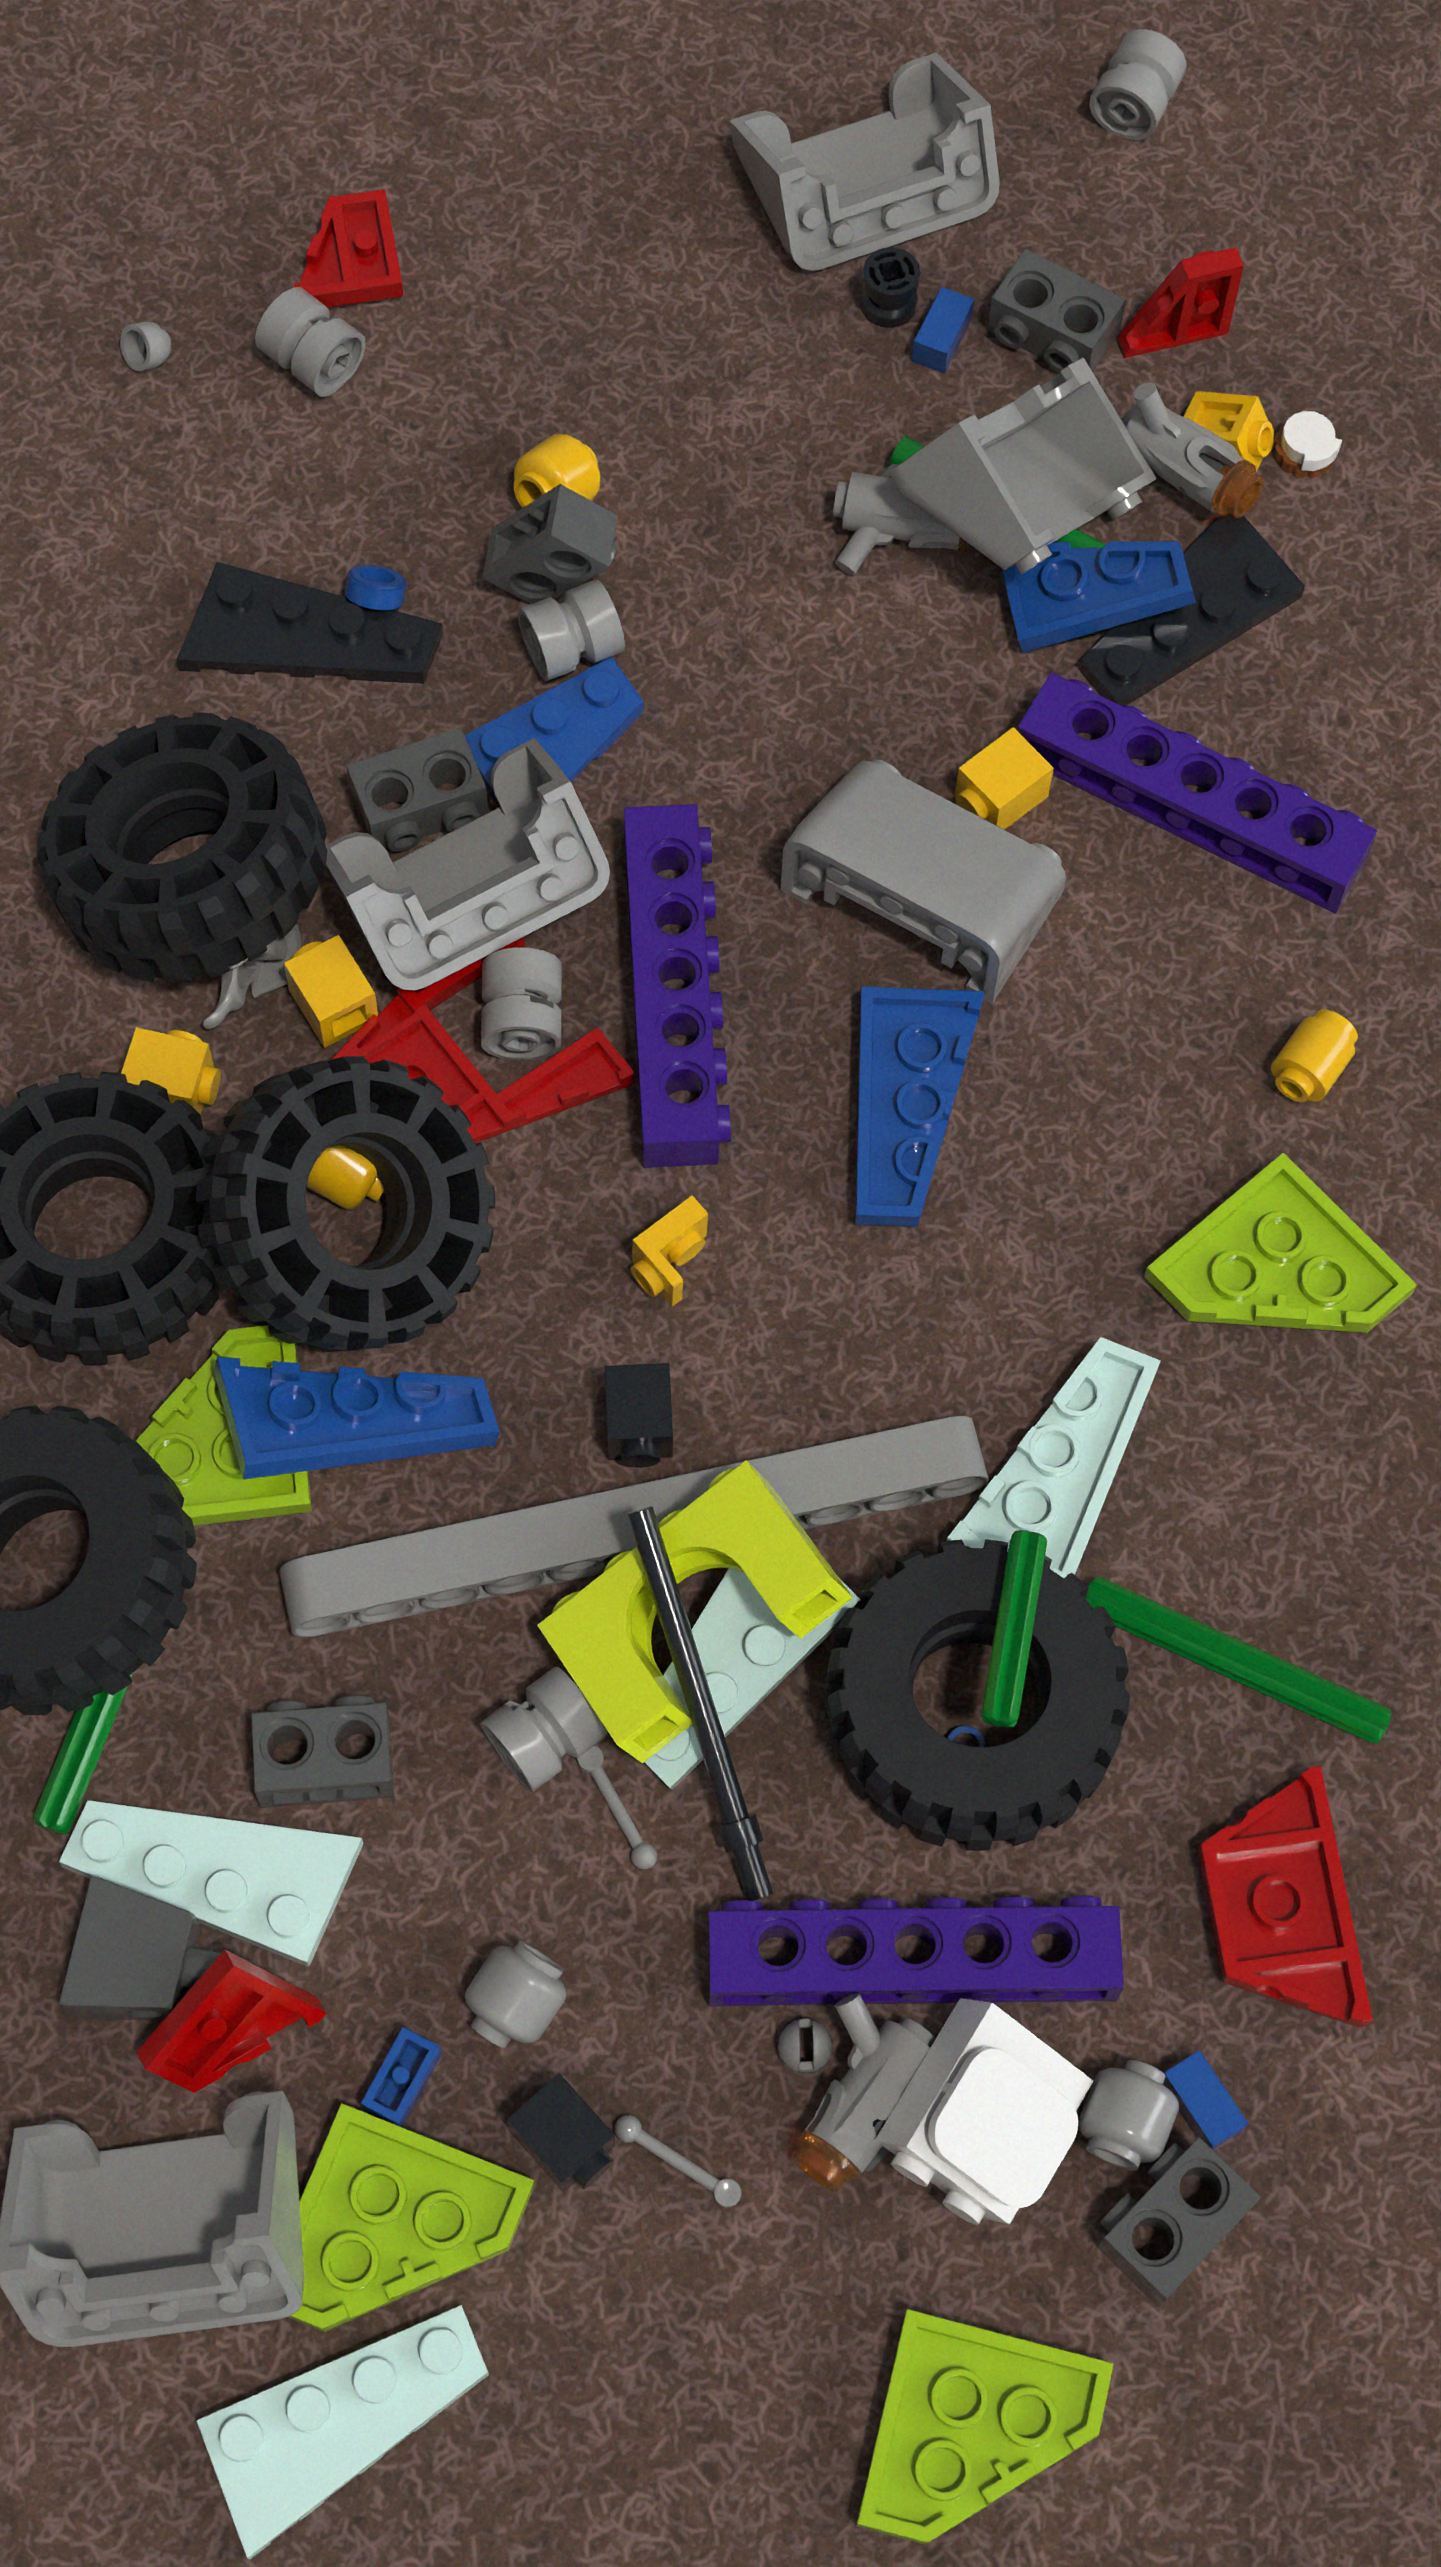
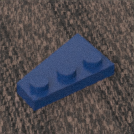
(1095, 589)
(569, 721)

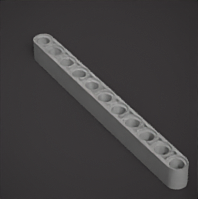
(586, 1532)

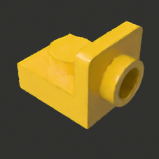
(1236, 420)
(671, 1239)

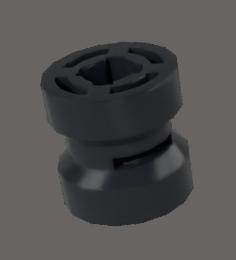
(890, 287)

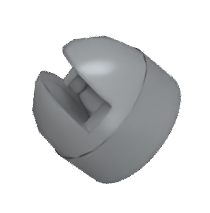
(145, 345)
(790, 2045)

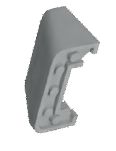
(878, 177)
(1029, 470)
(926, 870)
(478, 882)
(153, 2230)

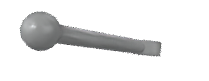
(643, 1854)
(725, 2192)

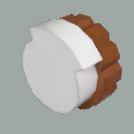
(1306, 445)

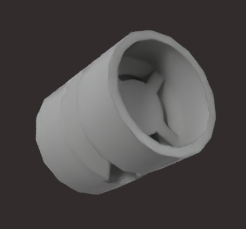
(1138, 84)
(304, 338)
(574, 629)
(521, 1004)
(544, 1729)

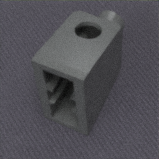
(131, 1956)

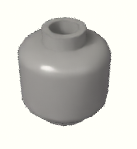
(515, 1994)
(1128, 2115)

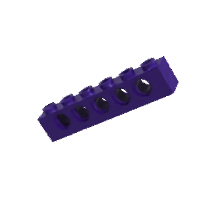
(1206, 818)
(654, 842)
(881, 1977)

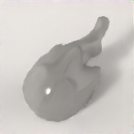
(262, 974)

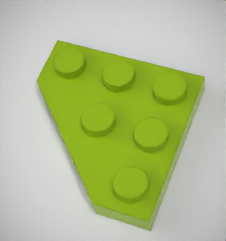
(1280, 1260)
(197, 1449)
(396, 2216)
(972, 2422)

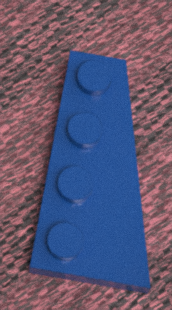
(907, 1085)
(322, 1420)

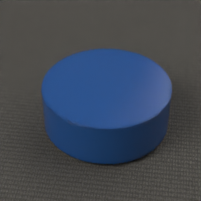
(375, 587)

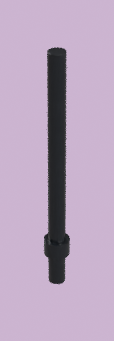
(739, 1829)

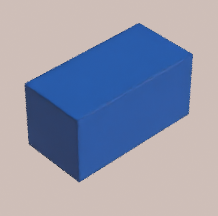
(942, 330)
(401, 2078)
(1204, 2101)

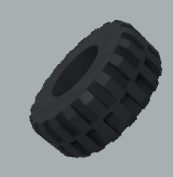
(208, 905)
(430, 1186)
(152, 1283)
(132, 1569)
(956, 1787)

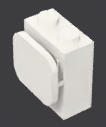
(986, 2115)

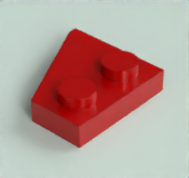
(353, 252)
(1188, 305)
(224, 2022)

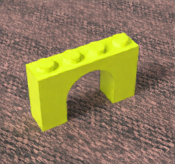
(609, 1623)

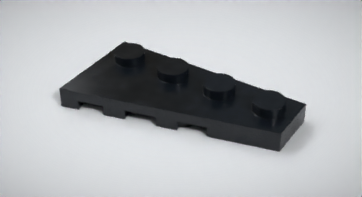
(1235, 588)
(287, 627)

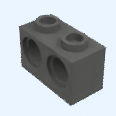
(1059, 308)
(550, 546)
(412, 778)
(322, 1772)
(1187, 2230)

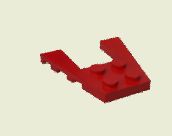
(414, 1038)

